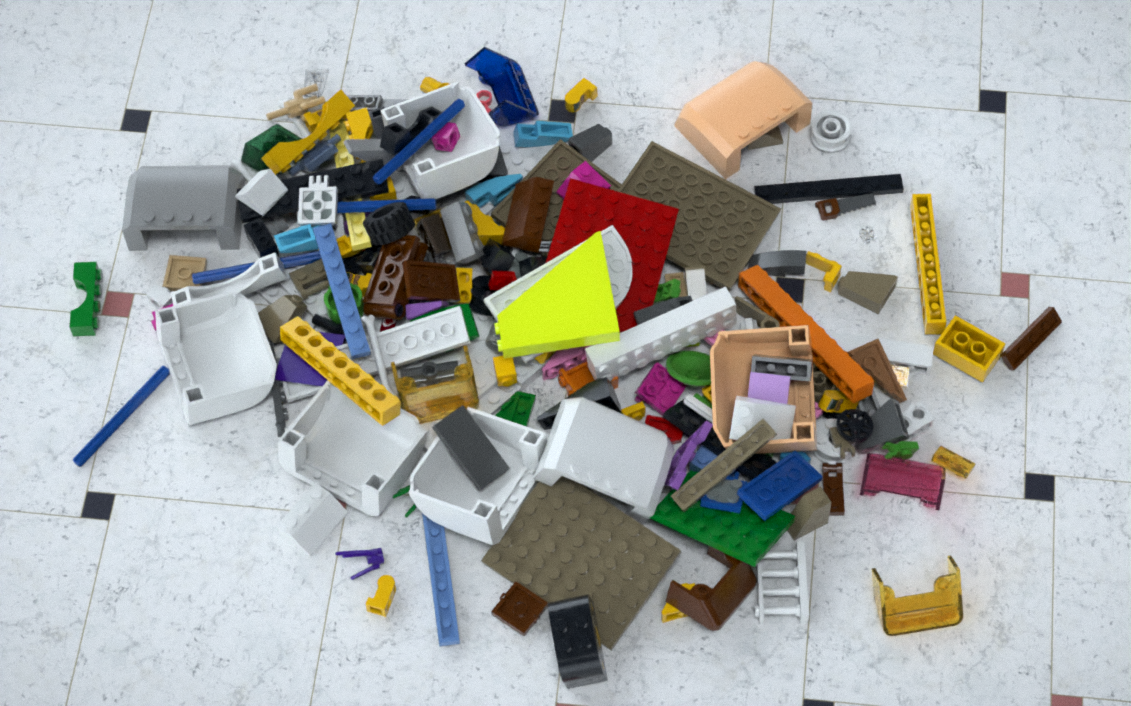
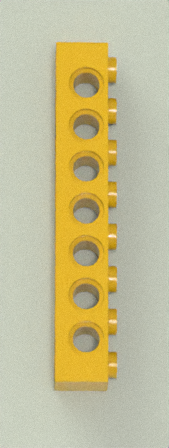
(928, 264)
(340, 370)

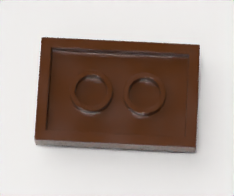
(431, 281)

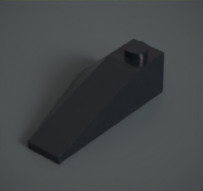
(599, 391)

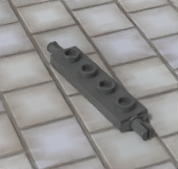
(279, 398)

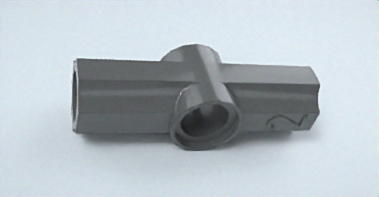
(441, 372)

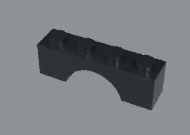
(396, 137)

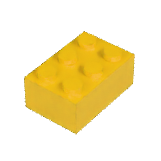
(968, 348)

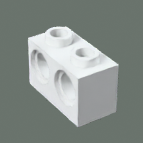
(917, 426)

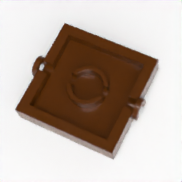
(519, 608)

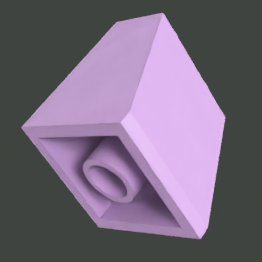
(769, 387)

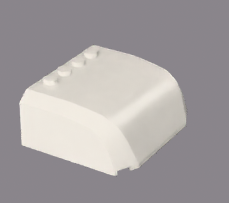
(472, 159)
(216, 355)
(350, 451)
(607, 455)
(451, 498)

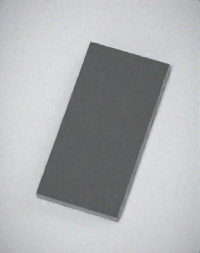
(470, 447)

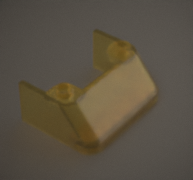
(439, 399)
(920, 611)

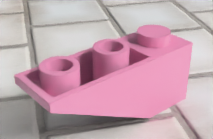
(564, 359)

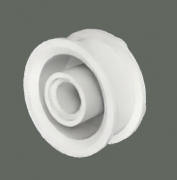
(822, 133)
(825, 449)

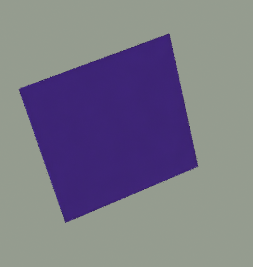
(295, 369)

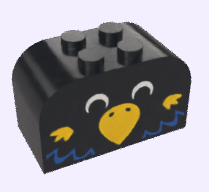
(577, 641)

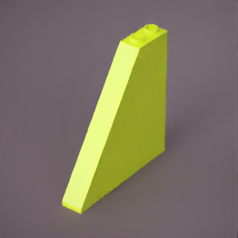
(564, 308)

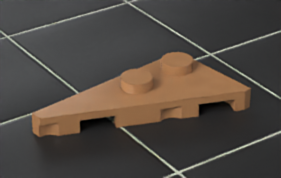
(875, 363)

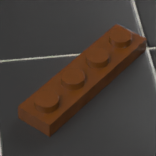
(1031, 338)

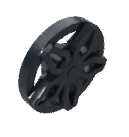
(854, 425)

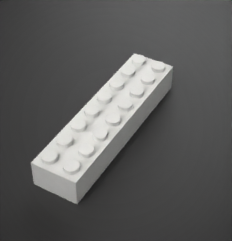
(663, 335)

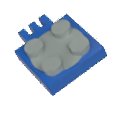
(725, 495)

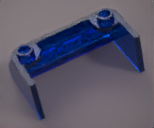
(508, 86)

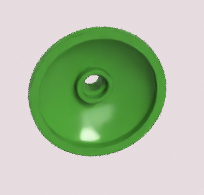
(690, 368)

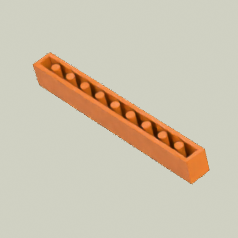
(825, 351)

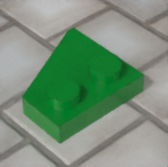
(518, 408)

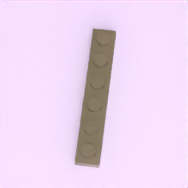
(723, 465)

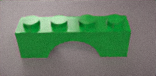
(84, 318)

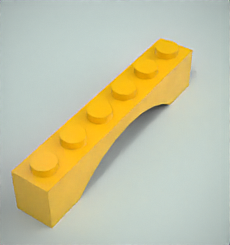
(361, 127)
(284, 152)

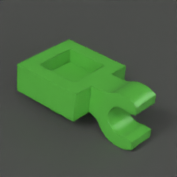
(902, 450)

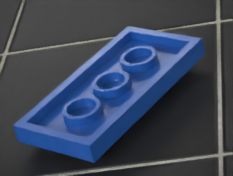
(779, 485)

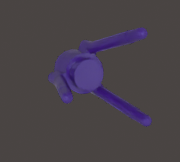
(373, 557)

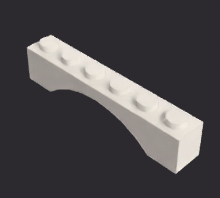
(261, 274)

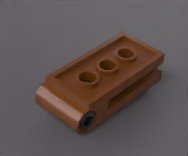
(387, 290)

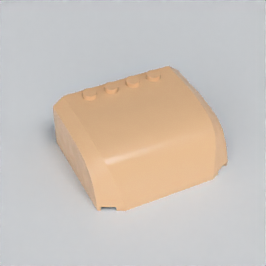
(740, 112)
(731, 376)

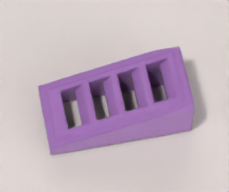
(419, 309)

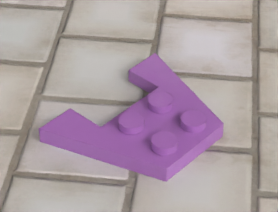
(685, 454)

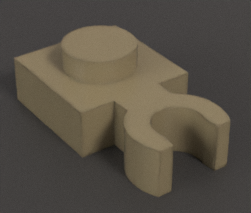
(840, 442)

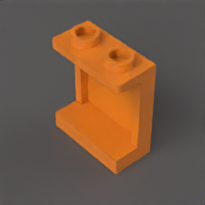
(578, 377)

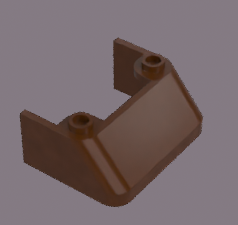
(716, 605)

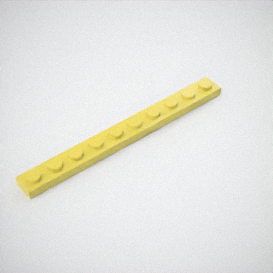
(357, 232)

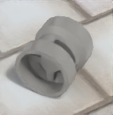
(276, 225)

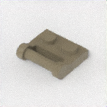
(308, 276)

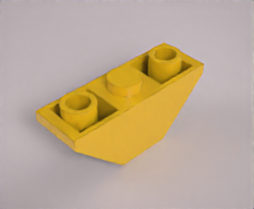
(486, 226)

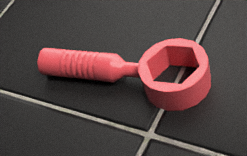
(485, 103)

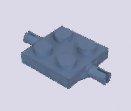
(317, 155)

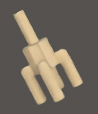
(299, 105)

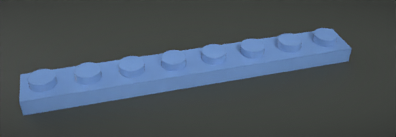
(341, 291)
(441, 583)

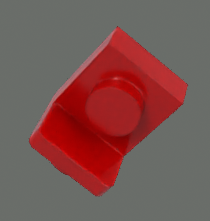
(500, 279)

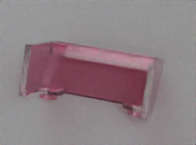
(904, 478)

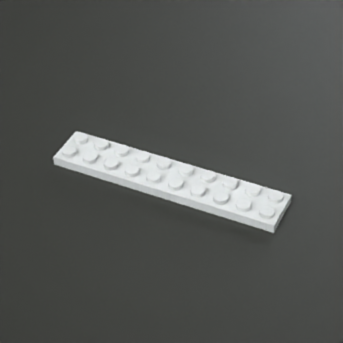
(403, 346)

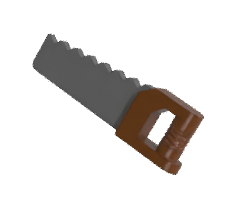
(843, 205)

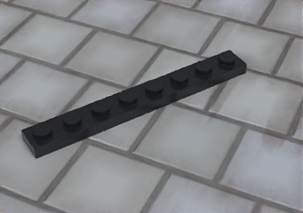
(830, 189)

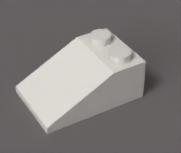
(751, 411)

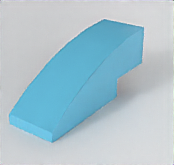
(541, 134)
(492, 190)
(297, 240)

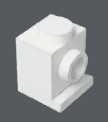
(159, 296)

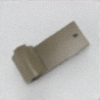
(747, 310)

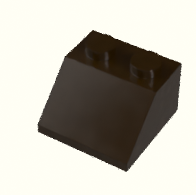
(434, 235)

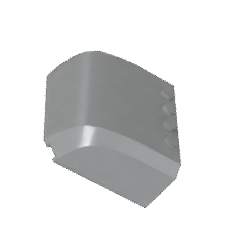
(183, 201)

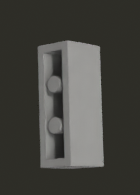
(462, 232)
(796, 368)

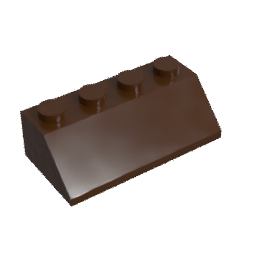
(528, 214)

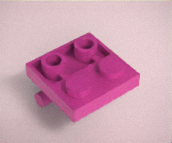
(659, 389)

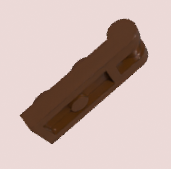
(834, 488)

